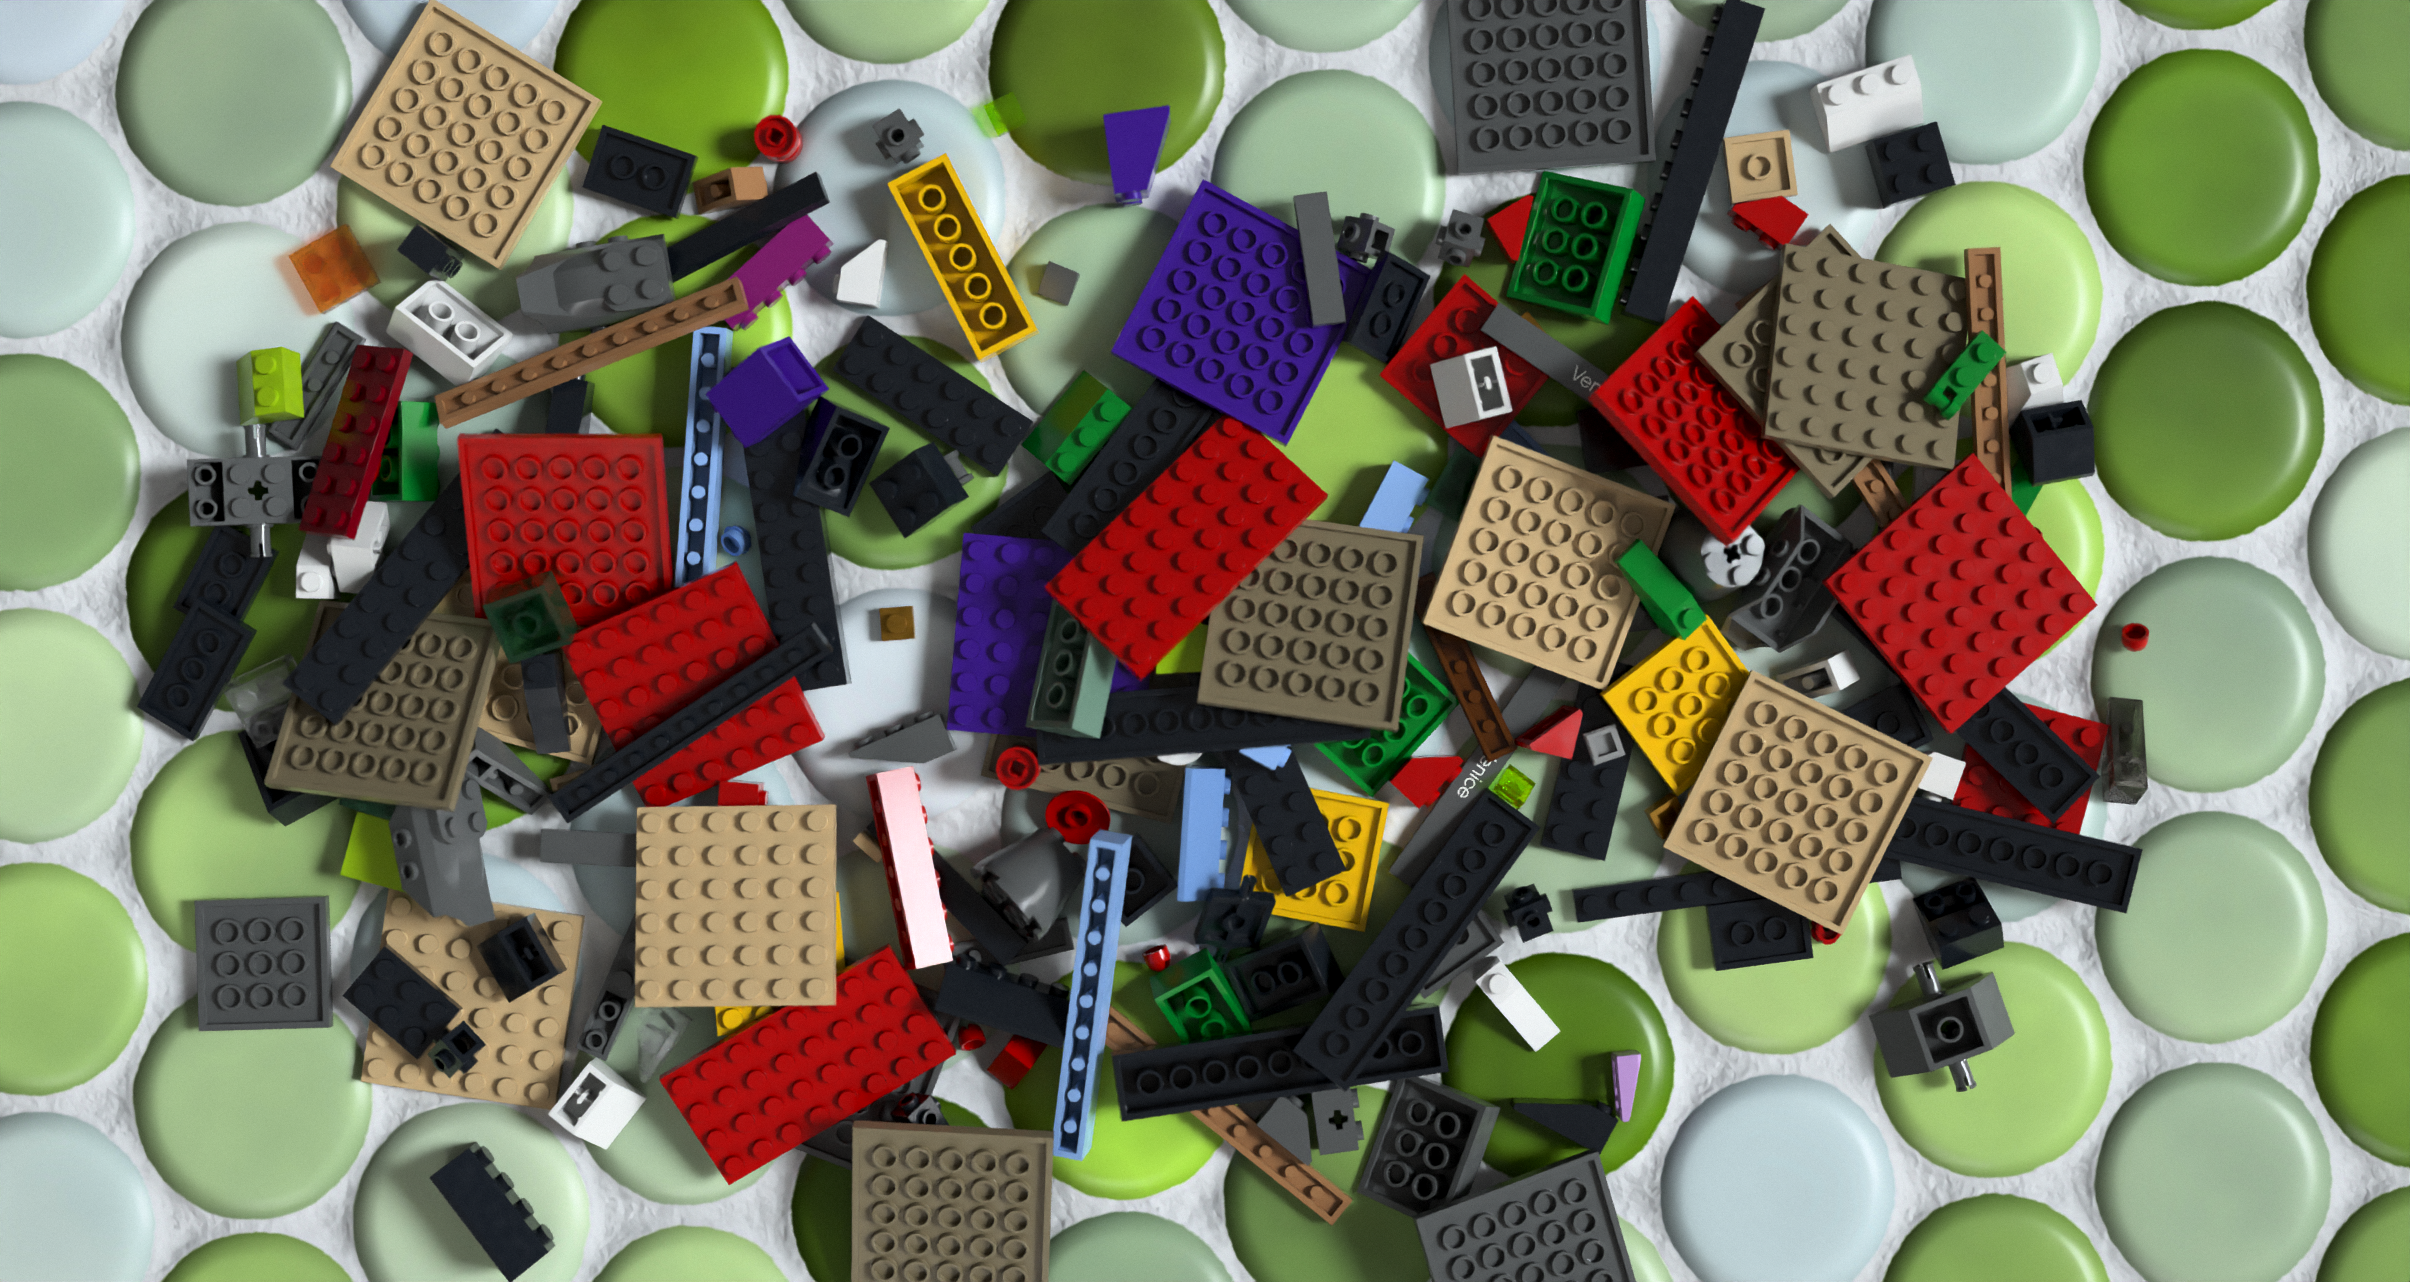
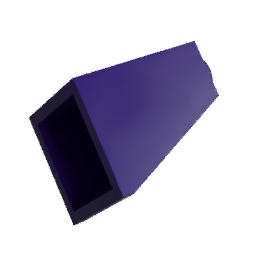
(1135, 150)
(766, 391)

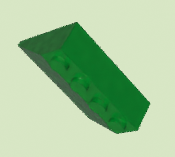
(1576, 246)
(1376, 760)

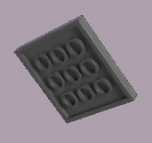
(263, 963)

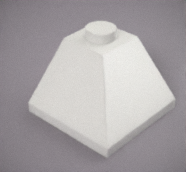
(2033, 385)

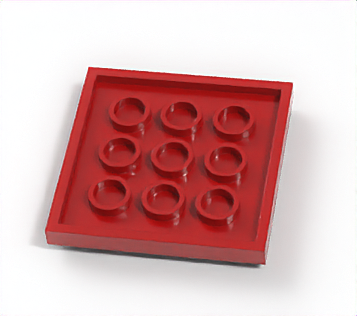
(1452, 332)
(1989, 792)

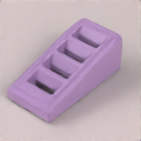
(1625, 1075)

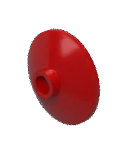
(1077, 826)

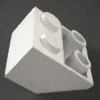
(1471, 387)
(597, 1104)

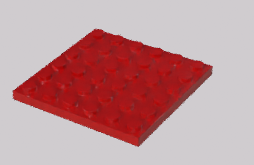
(1694, 427)
(572, 507)
(1960, 593)
(669, 654)

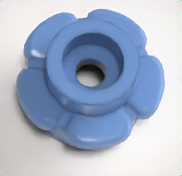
(736, 540)

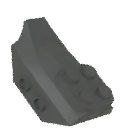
(596, 284)
(1787, 594)
(443, 857)

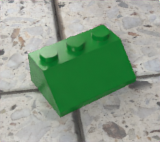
(1077, 428)
(409, 456)

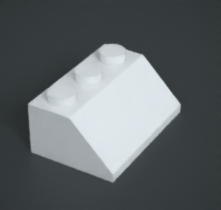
(1868, 103)
(448, 332)

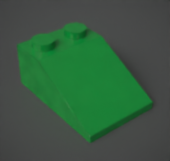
(1198, 998)

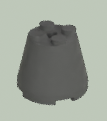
(1704, 562)
(1031, 880)

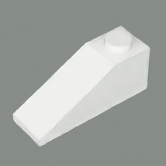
(1516, 1004)

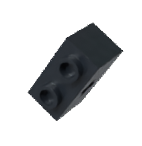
(431, 253)

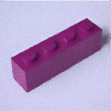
(777, 266)

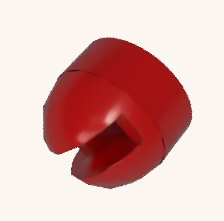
(2135, 637)
(1157, 957)
(971, 1038)

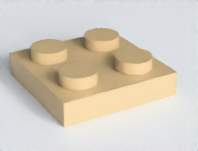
(1759, 166)

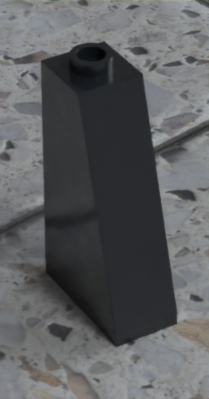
(571, 407)

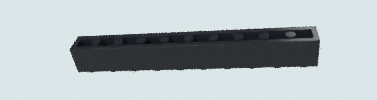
(1692, 161)

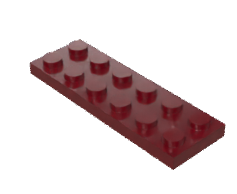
(355, 442)

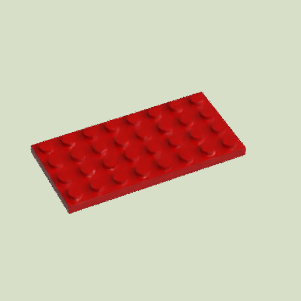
(1185, 544)
(807, 1066)

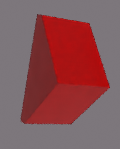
(1509, 227)
(1554, 733)
(1016, 1060)

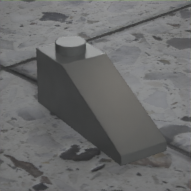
(504, 773)

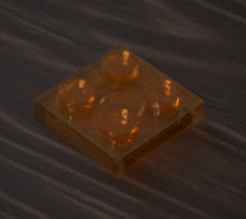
(334, 269)

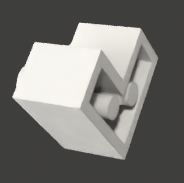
(360, 558)

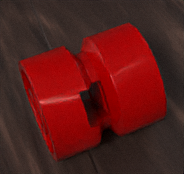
(778, 139)
(1018, 767)

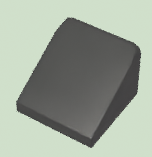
(1058, 283)

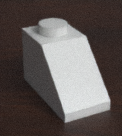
(863, 277)
(315, 570)
(1821, 675)

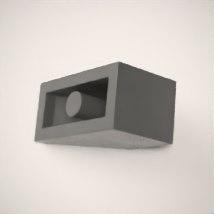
(1288, 1125)

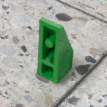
(1660, 591)

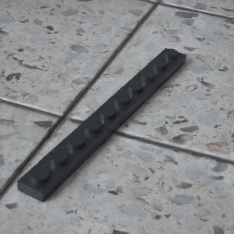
(691, 722)
(1678, 893)

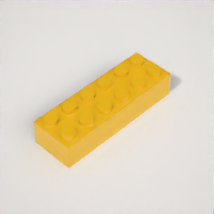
(963, 258)

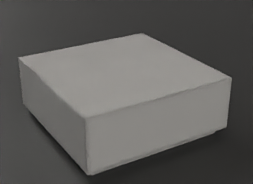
(1603, 744)

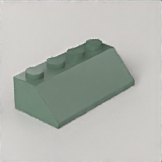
(1070, 679)

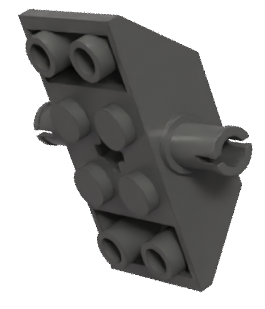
(221, 490)
(1912, 1034)

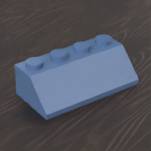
(1201, 832)

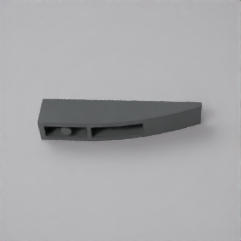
(613, 1001)

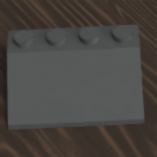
(1427, 1146)

